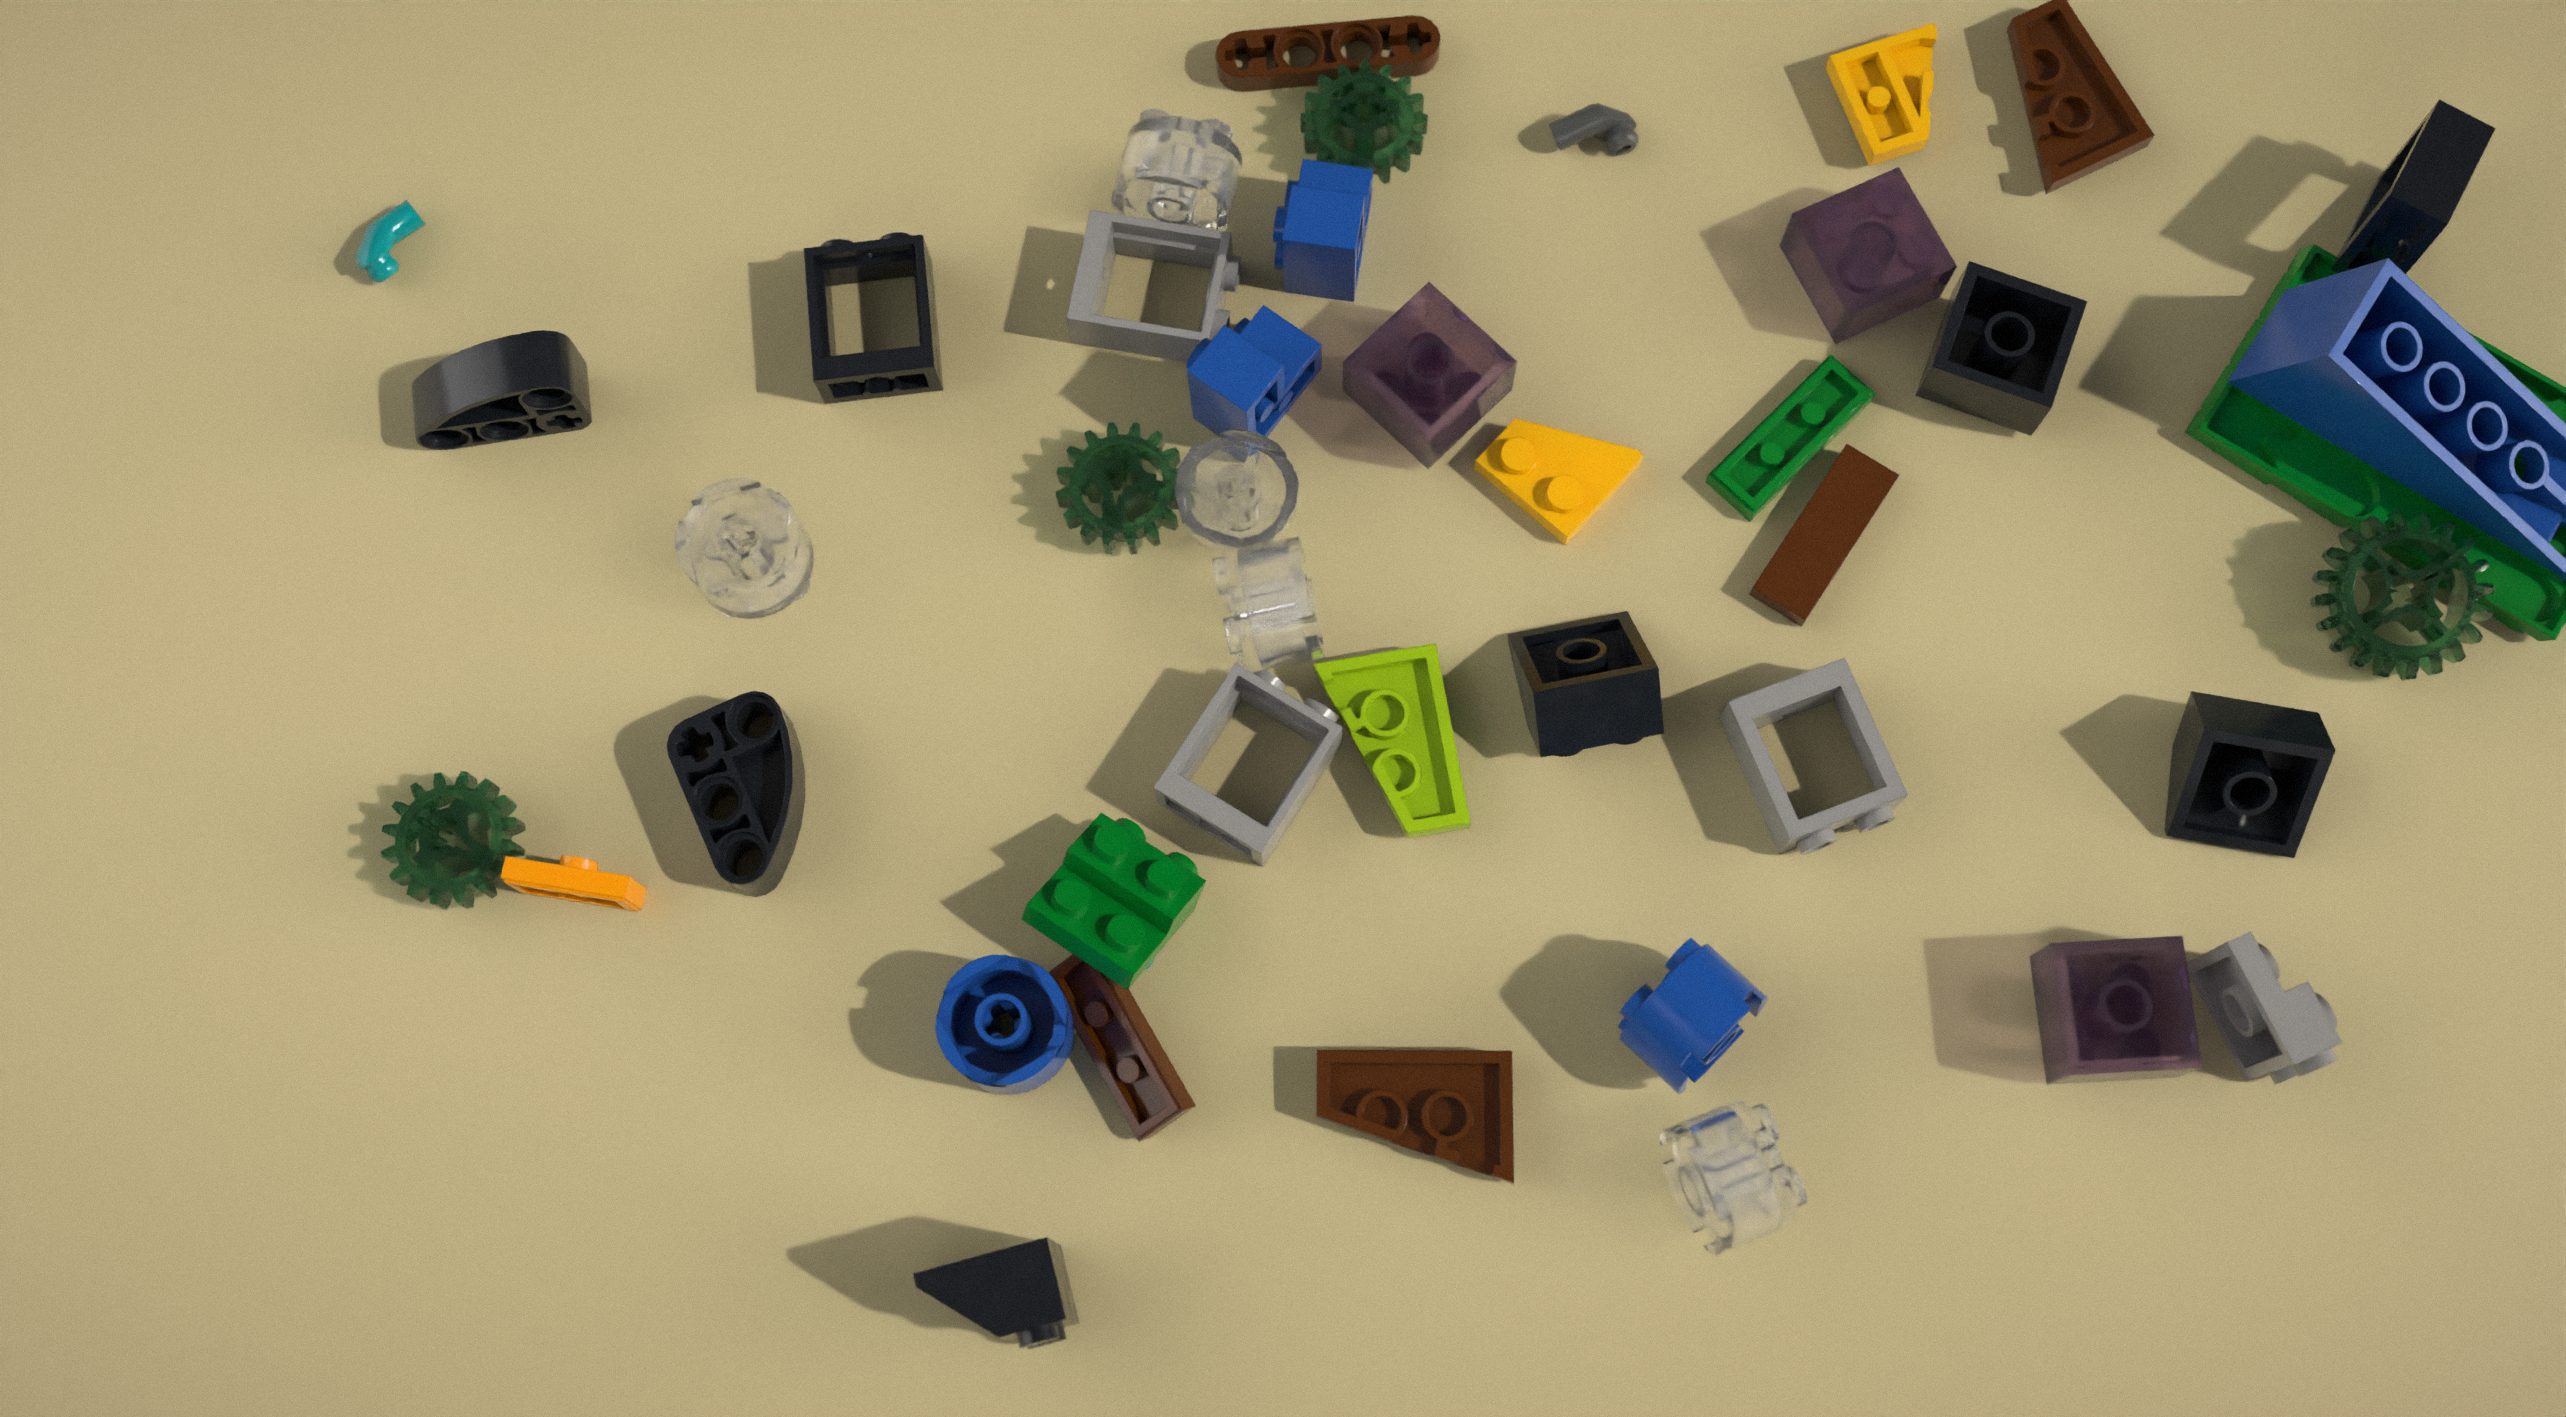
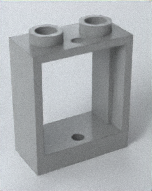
(1156, 240)
(1791, 697)
(1216, 816)

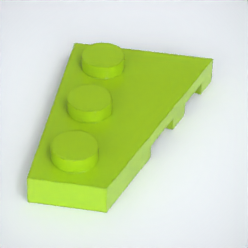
(1403, 732)

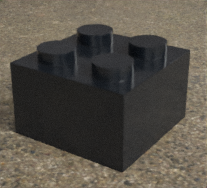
(2001, 348)

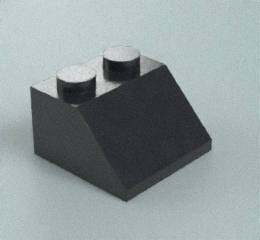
(1587, 684)
(2246, 774)
(1009, 1292)

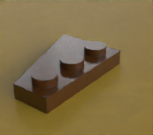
(2071, 96)
(1427, 1101)

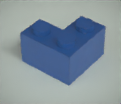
(1323, 230)
(1251, 373)

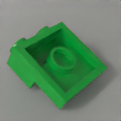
(1115, 899)

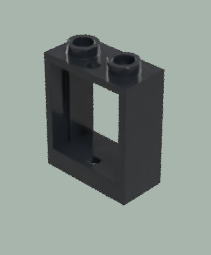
(2417, 191)
(874, 372)

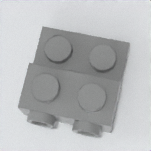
(2258, 1020)

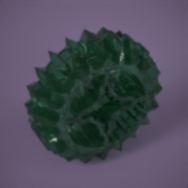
(2423, 614)

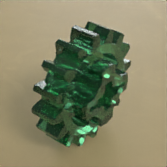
(1371, 98)
(1103, 470)
(435, 866)

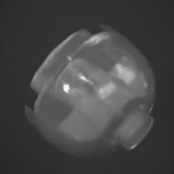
(1236, 491)

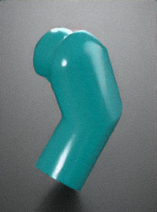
(382, 236)

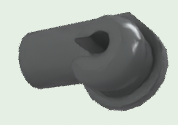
(1596, 122)

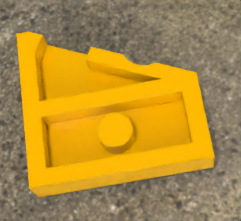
(1887, 92)
(1556, 473)

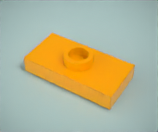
(575, 881)

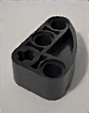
(502, 392)
(761, 771)

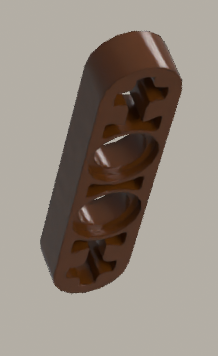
(1326, 42)

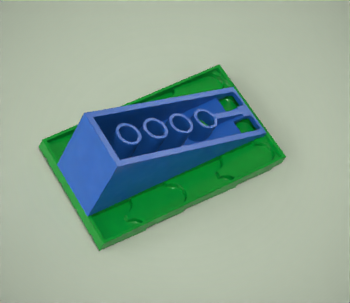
(2385, 404)

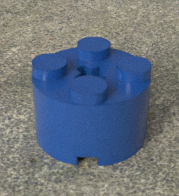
(970, 1015)
(1690, 1015)

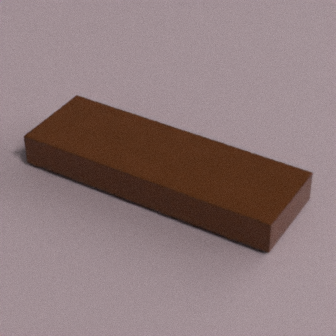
(1823, 535)
(1123, 1048)

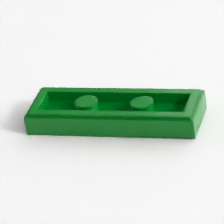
(1790, 438)

